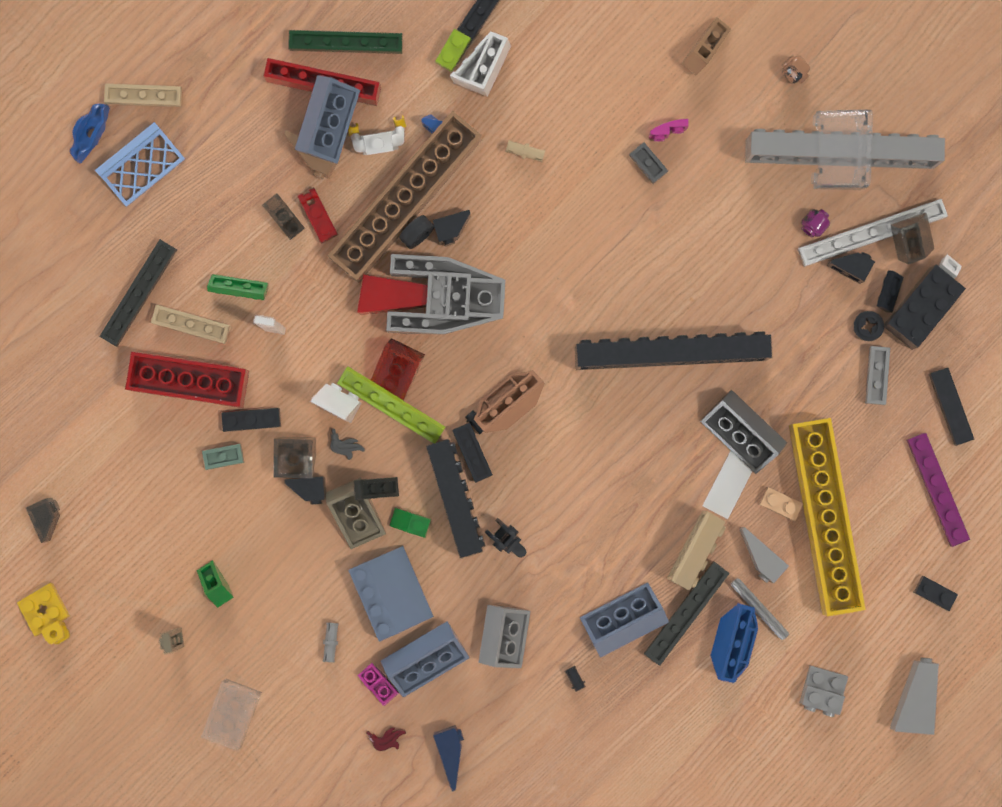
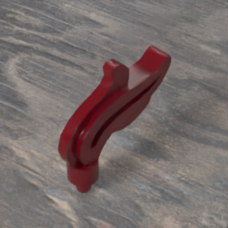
(388, 739)

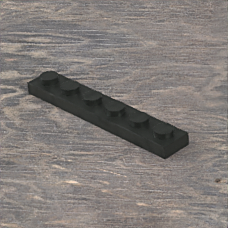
(138, 293)
(686, 613)

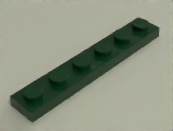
(345, 41)

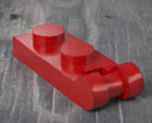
(318, 216)

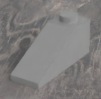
(764, 560)

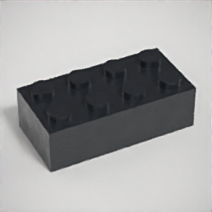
(924, 307)

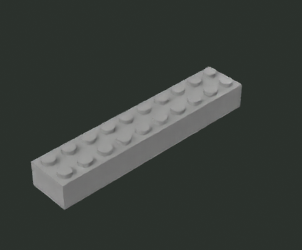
(803, 149)

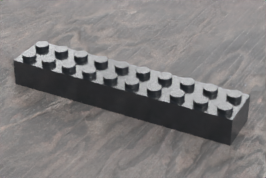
(673, 351)

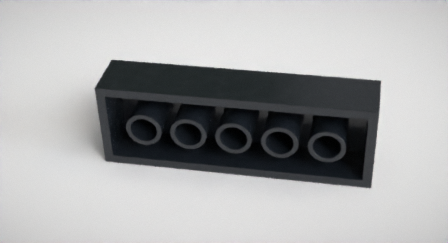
(454, 497)

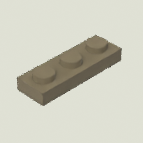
(172, 640)

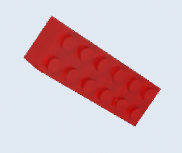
(187, 379)

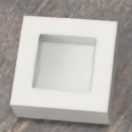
(950, 266)

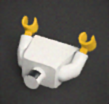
(378, 142)

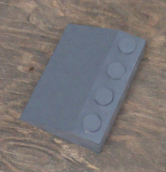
(391, 593)

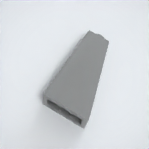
(918, 700)

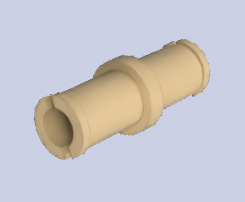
(525, 151)

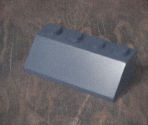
(327, 119)
(624, 619)
(424, 659)

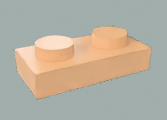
(781, 504)

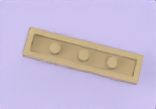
(143, 95)
(190, 324)

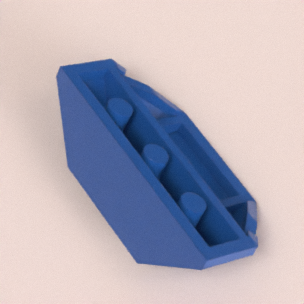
(734, 642)

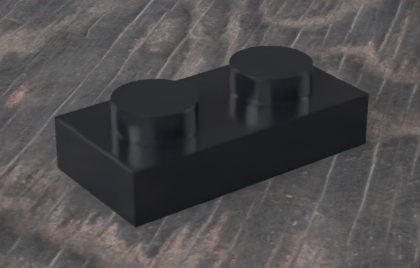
(890, 291)
(935, 593)

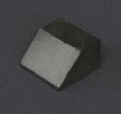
(294, 457)

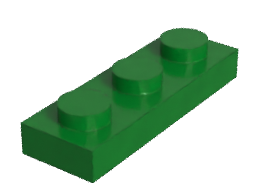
(237, 287)

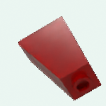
(390, 295)

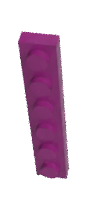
(938, 489)

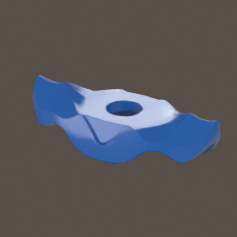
(94, 119)

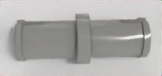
(330, 642)

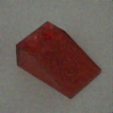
(397, 368)

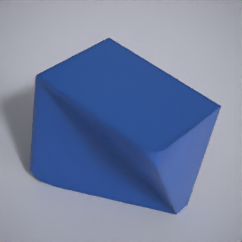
(431, 123)

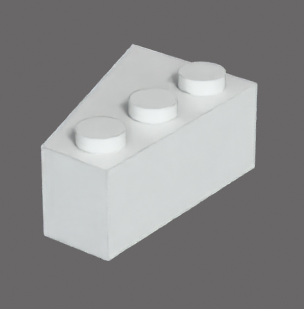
(483, 65)

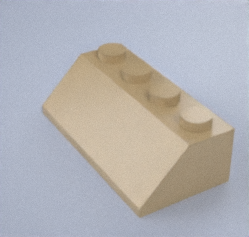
(696, 549)

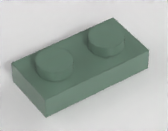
(223, 456)

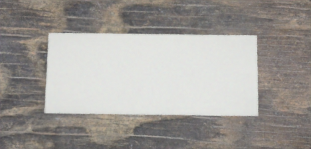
(728, 486)

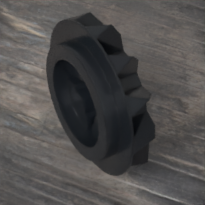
(872, 318)

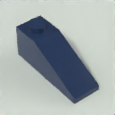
(449, 748)

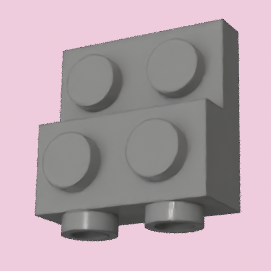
(823, 691)

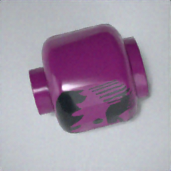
(815, 223)

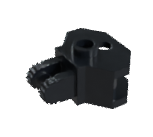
(507, 539)

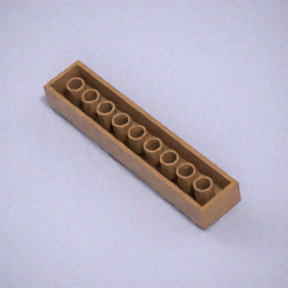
(405, 196)

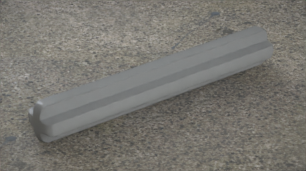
(760, 609)

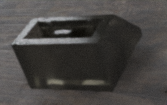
(912, 238)

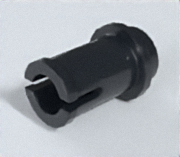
(470, 418)
(575, 678)

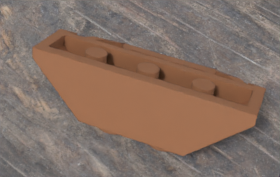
(509, 401)

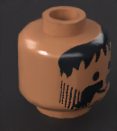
(796, 69)

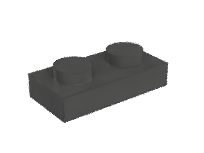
(648, 163)

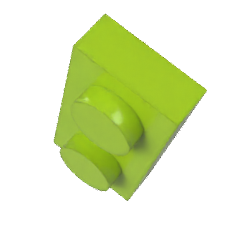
(453, 50)

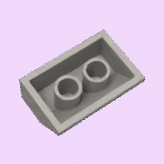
(504, 637)

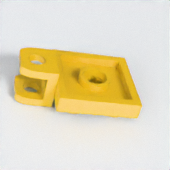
(51, 622)

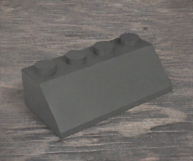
(744, 432)

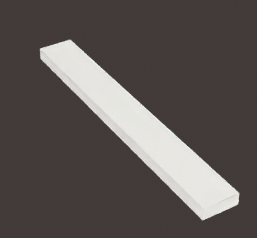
(866, 234)

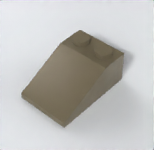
(355, 518)

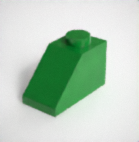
(410, 522)
(214, 584)

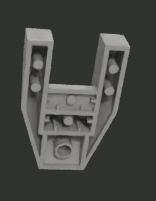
(456, 296)

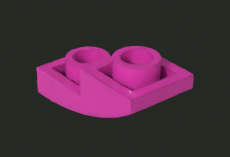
(663, 131)
(378, 684)

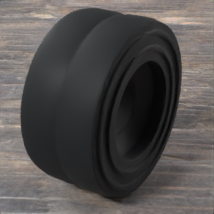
(416, 232)

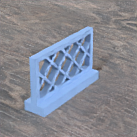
(132, 149)

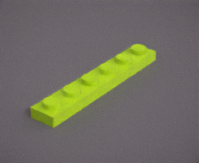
(391, 405)

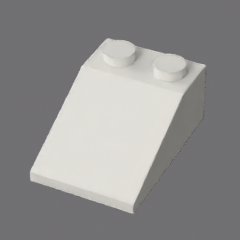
(337, 402)

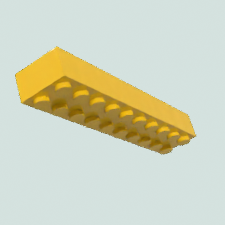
(827, 517)

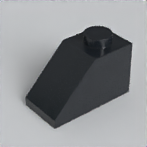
(450, 227)
(853, 266)
(309, 488)

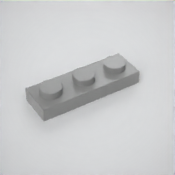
(877, 375)

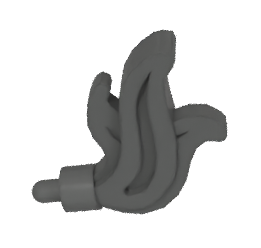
(344, 447)

